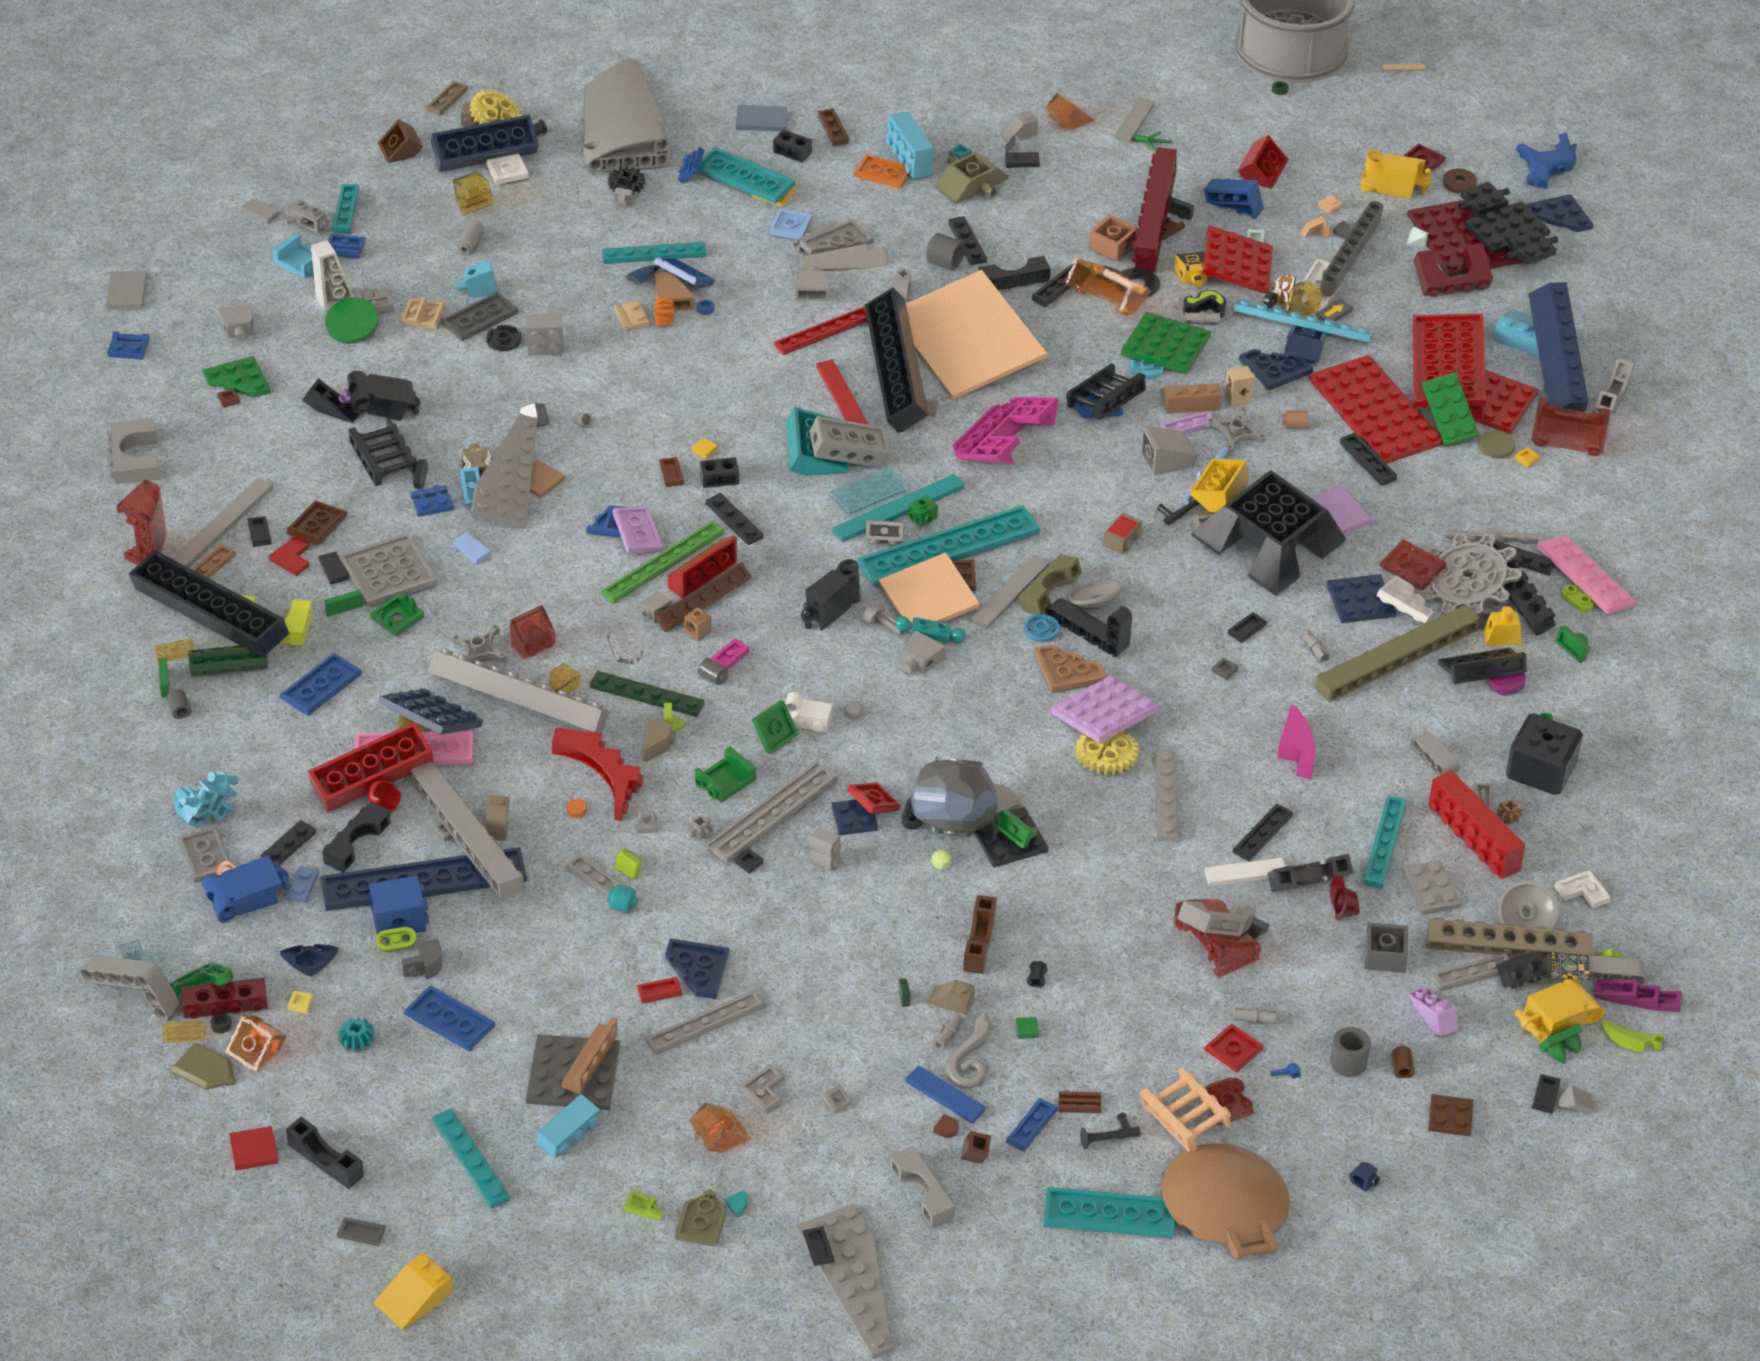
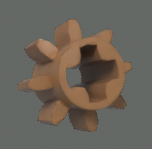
(1509, 811)

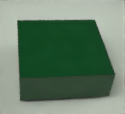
(904, 992)

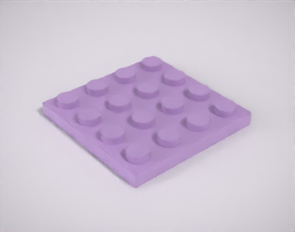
(1105, 709)

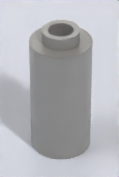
(470, 237)

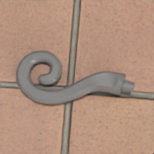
(979, 1036)

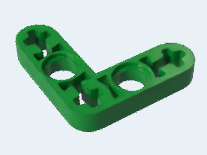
(210, 972)

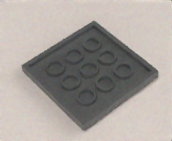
(552, 1062)

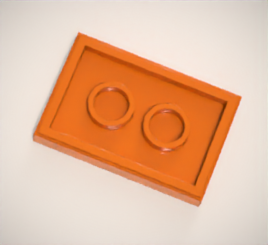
(882, 171)

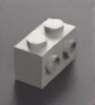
(885, 530)

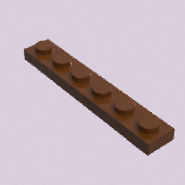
(703, 596)

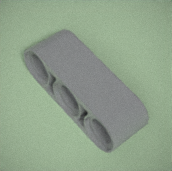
(1434, 753)

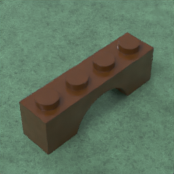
(980, 935)

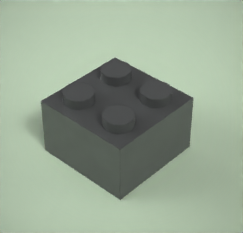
(1386, 947)

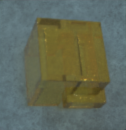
(472, 192)

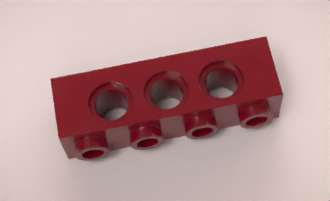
(225, 998)

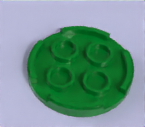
(352, 320)

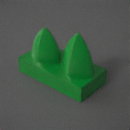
(1015, 828)
(1555, 1045)

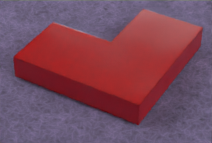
(289, 556)

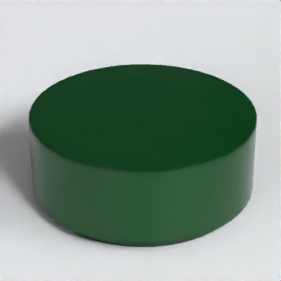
(1280, 88)

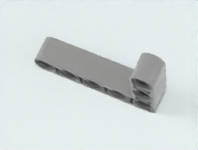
(135, 974)

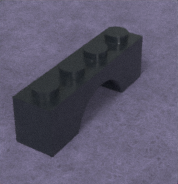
(1035, 271)
(369, 821)
(1311, 873)
(306, 1140)

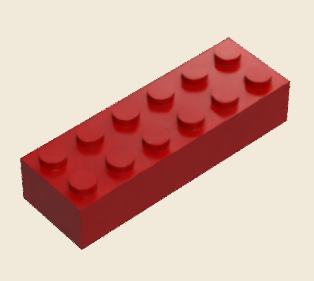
(382, 759)
(1476, 825)

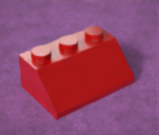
(1263, 162)

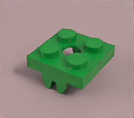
(397, 605)

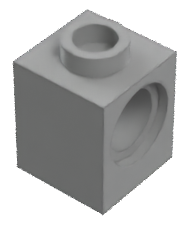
(653, 605)

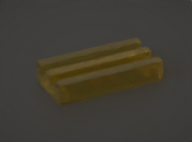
(175, 652)

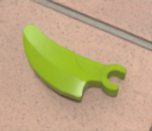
(1631, 1039)

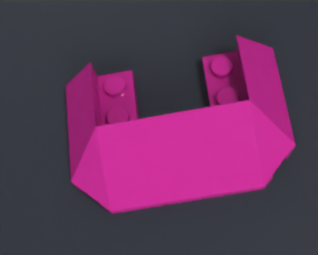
(991, 436)

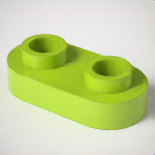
(1577, 598)
(395, 937)

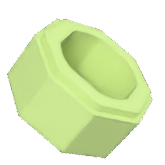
(941, 859)

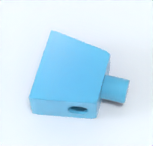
(478, 280)

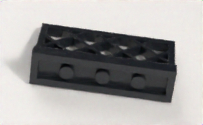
(1484, 665)

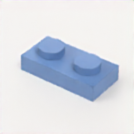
(302, 884)

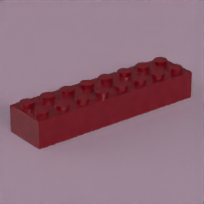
(1155, 209)

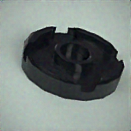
(503, 338)

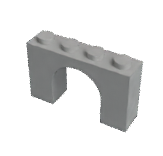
(128, 468)

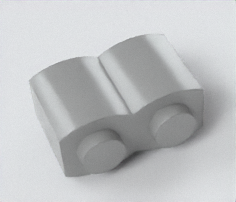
(825, 849)

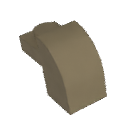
(497, 817)

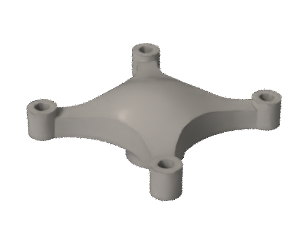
(1236, 429)
(480, 646)

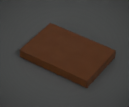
(317, 522)

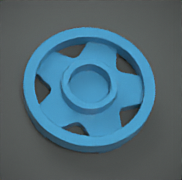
(1041, 629)

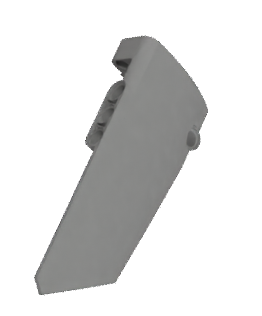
(623, 121)

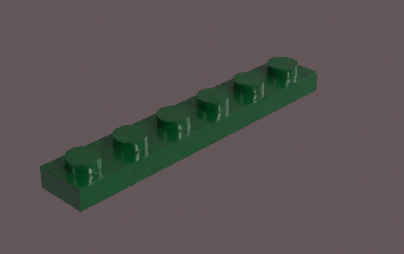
(646, 693)

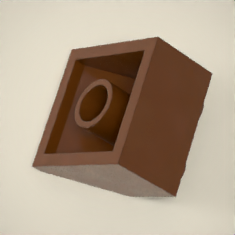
(400, 142)

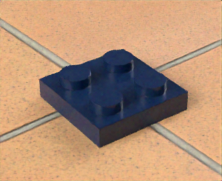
(853, 818)

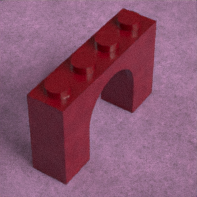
(1435, 282)

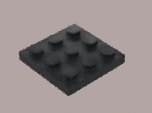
(1002, 849)

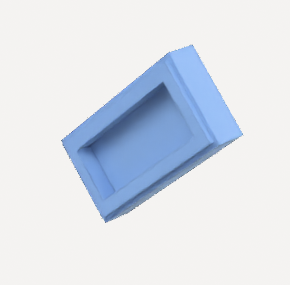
(471, 548)

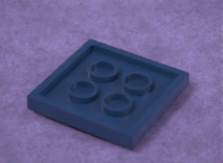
(1357, 599)

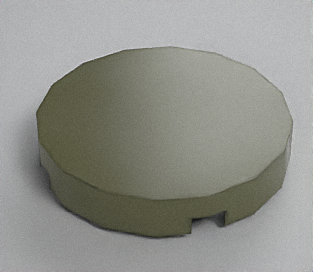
(1496, 444)

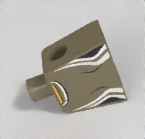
(476, 457)

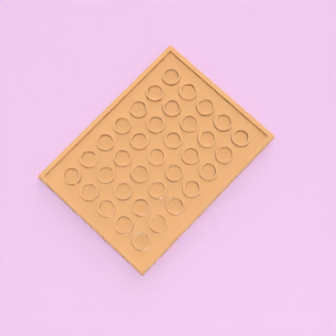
(970, 335)

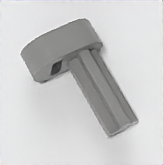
(876, 613)

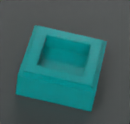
(960, 151)

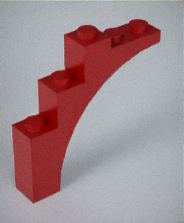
(607, 762)

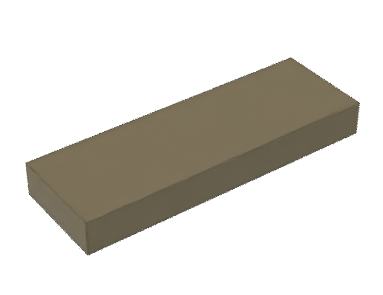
(447, 98)

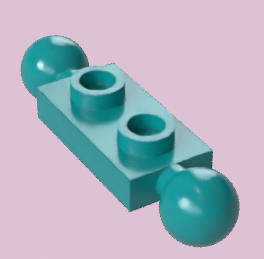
(933, 629)

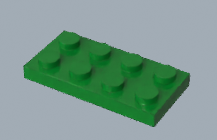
(1450, 409)

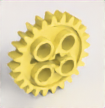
(493, 107)
(1110, 755)

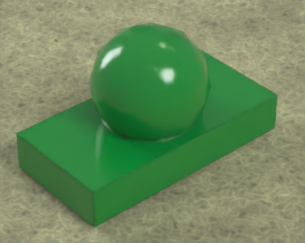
(1573, 643)

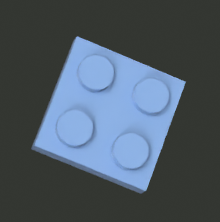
(790, 224)

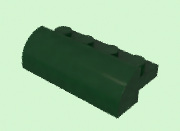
(224, 660)

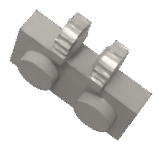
(381, 302)

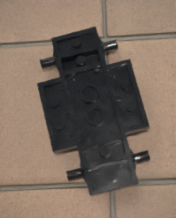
(1504, 226)

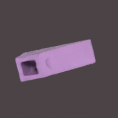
(1436, 1012)

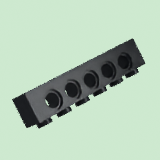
(1528, 602)

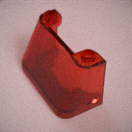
(1570, 428)
(146, 515)
(1225, 950)

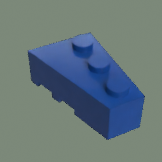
(1235, 194)

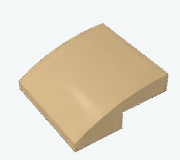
(423, 313)

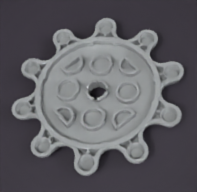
(1488, 577)

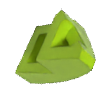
(642, 1205)

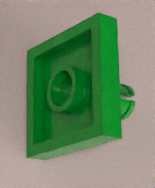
(775, 727)

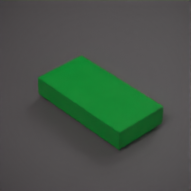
(343, 603)
(163, 677)

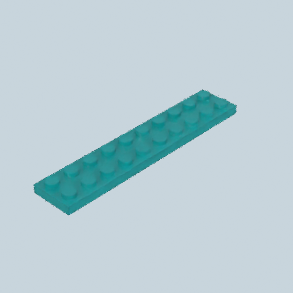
(955, 542)

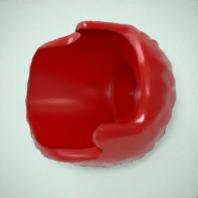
(384, 794)

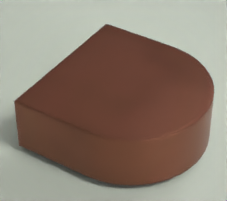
(946, 1127)

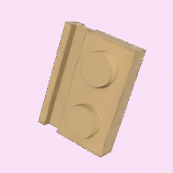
(631, 315)

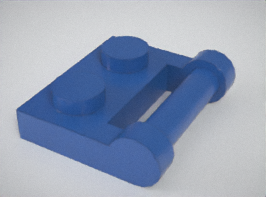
(128, 349)

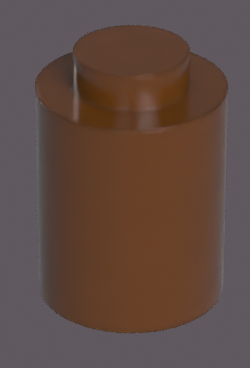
(1403, 1062)

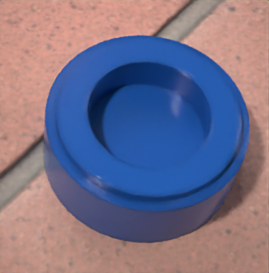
(705, 307)

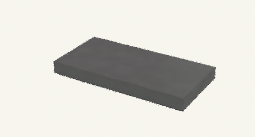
(479, 316)

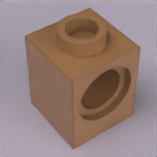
(697, 624)

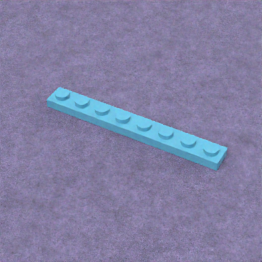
(1308, 322)

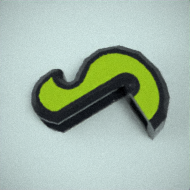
(1204, 301)

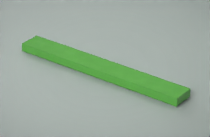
(662, 562)

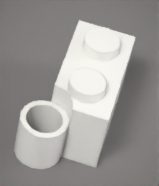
(809, 713)

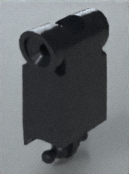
(381, 395)
(832, 595)

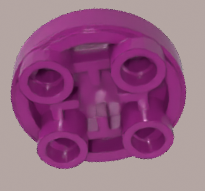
(1507, 684)

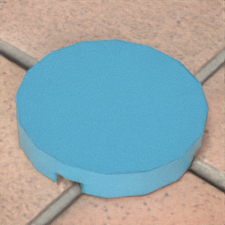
(1150, 370)

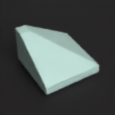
(1256, 234)
(1417, 237)

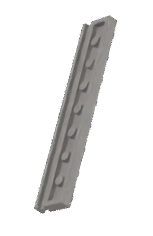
(771, 812)

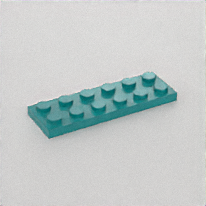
(745, 175)
(1108, 1212)

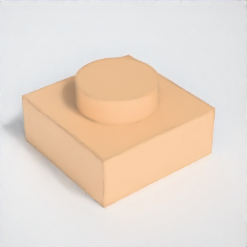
(1330, 204)

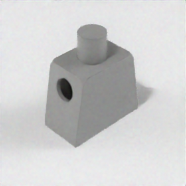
(812, 285)
(237, 321)
(921, 653)

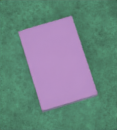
(1343, 509)
(637, 530)

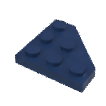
(1562, 212)
(1275, 368)
(698, 965)

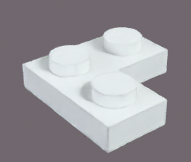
(1585, 885)

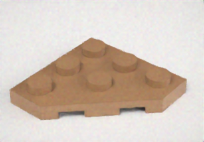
(1067, 670)

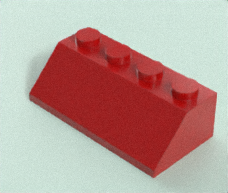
(703, 567)

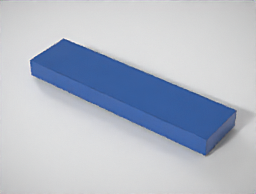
(945, 1094)

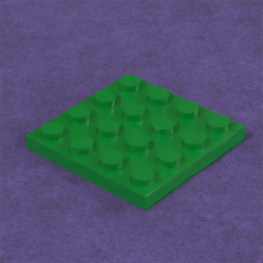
(1166, 342)

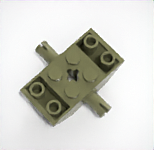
(969, 177)

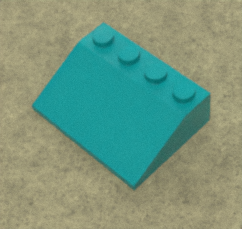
(800, 446)

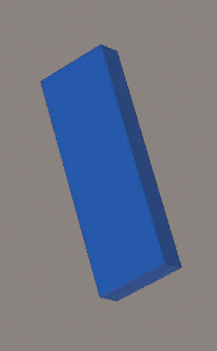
(1031, 1124)

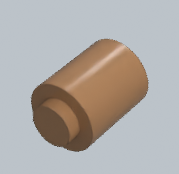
(1296, 419)

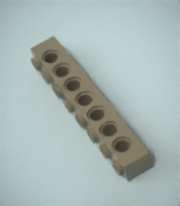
(1499, 945)

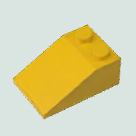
(415, 1291)

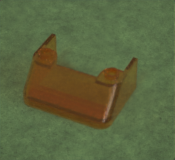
(1107, 285)

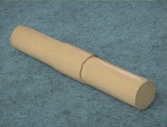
(1402, 67)

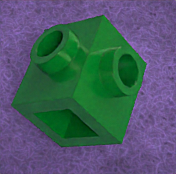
(923, 511)

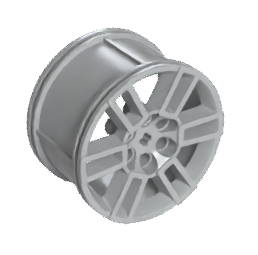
(1287, 49)

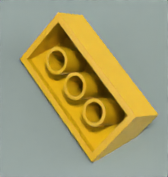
(1220, 483)

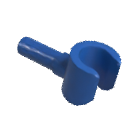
(1292, 1069)

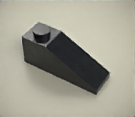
(326, 401)

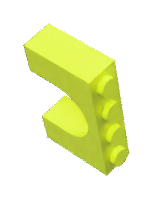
(296, 621)

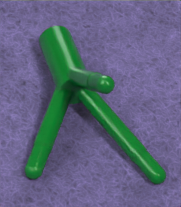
(1147, 139)

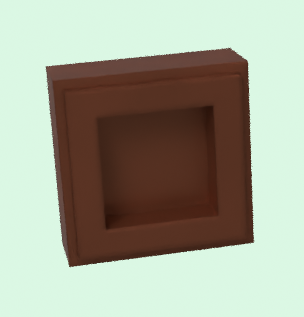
(228, 398)

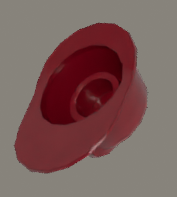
(1343, 899)

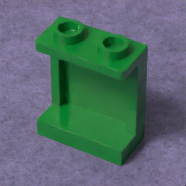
(726, 776)

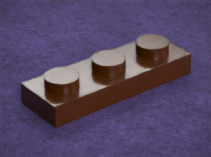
(833, 127)

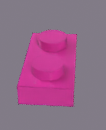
(731, 653)

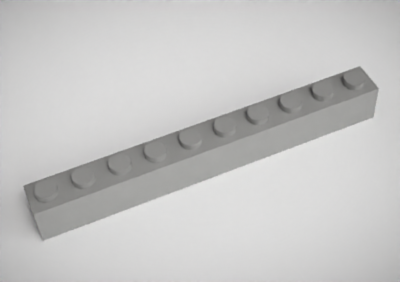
(518, 691)
(467, 830)

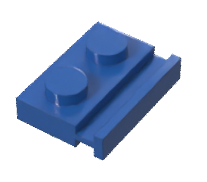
(690, 164)
(347, 245)

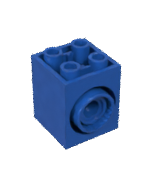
(399, 904)

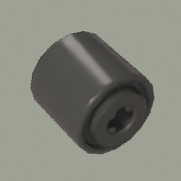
(945, 251)
(1350, 1051)

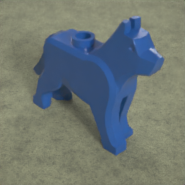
(1548, 163)

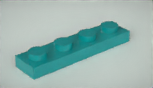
(345, 208)

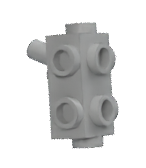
(307, 217)

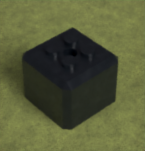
(1544, 754)

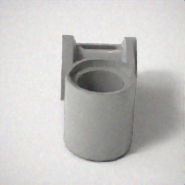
(902, 282)

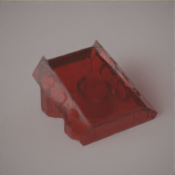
(1230, 1094)

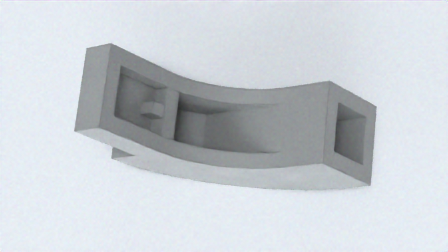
(1617, 386)

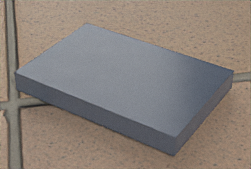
(761, 118)

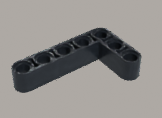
(1109, 637)

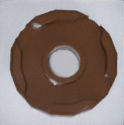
(1451, 177)

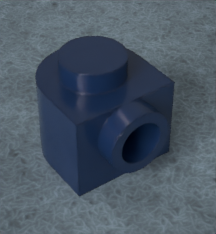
(1364, 1176)

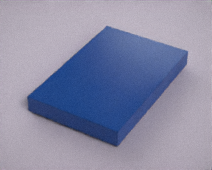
(684, 271)

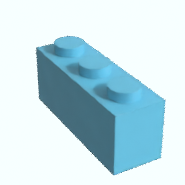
(568, 1126)

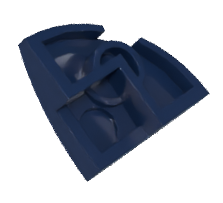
(642, 273)
(308, 958)

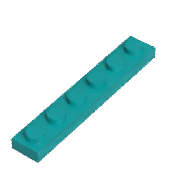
(651, 252)
(1384, 842)
(471, 1158)

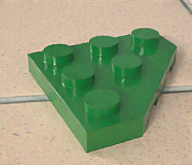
(239, 375)

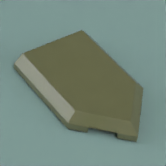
(204, 1067)
(702, 1220)

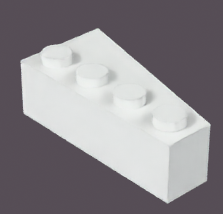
(329, 278)

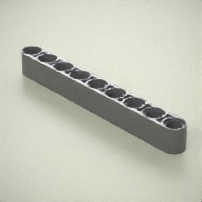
(1351, 248)

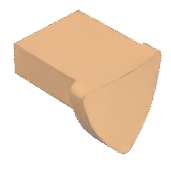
(1317, 225)

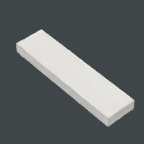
(1241, 872)

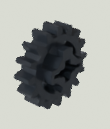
(626, 179)

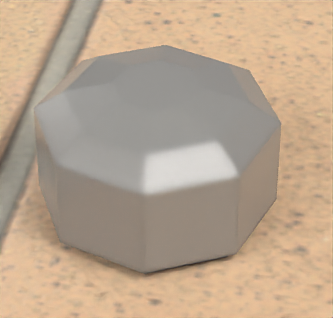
(854, 710)

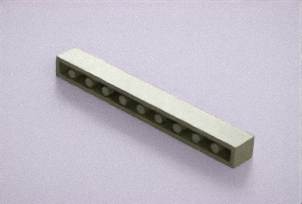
(1397, 653)

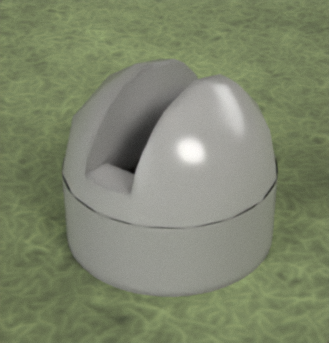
(586, 417)

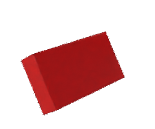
(659, 990)

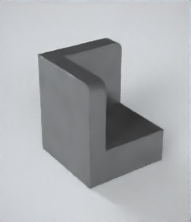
(537, 411)

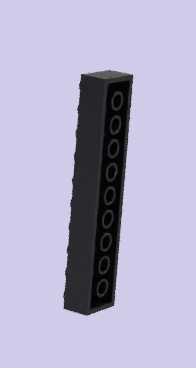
(896, 360)
(209, 603)

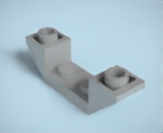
(1214, 922)

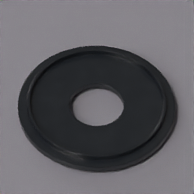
(1151, 279)

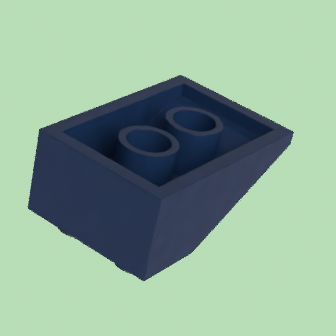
(1305, 343)

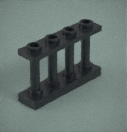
(1108, 402)
(370, 462)

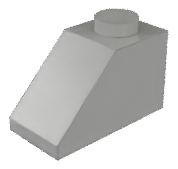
(1023, 124)

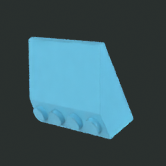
(1517, 331)

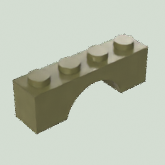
(1061, 571)

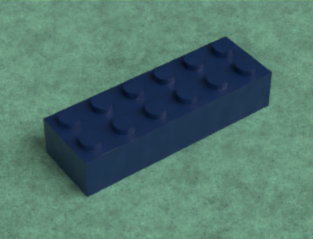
(484, 141)

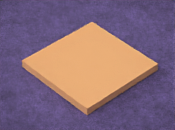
(929, 591)

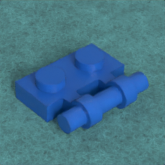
(432, 505)

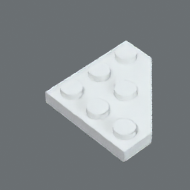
(1402, 595)

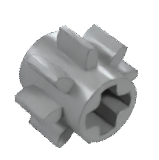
(700, 827)

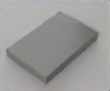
(126, 290)
(203, 852)

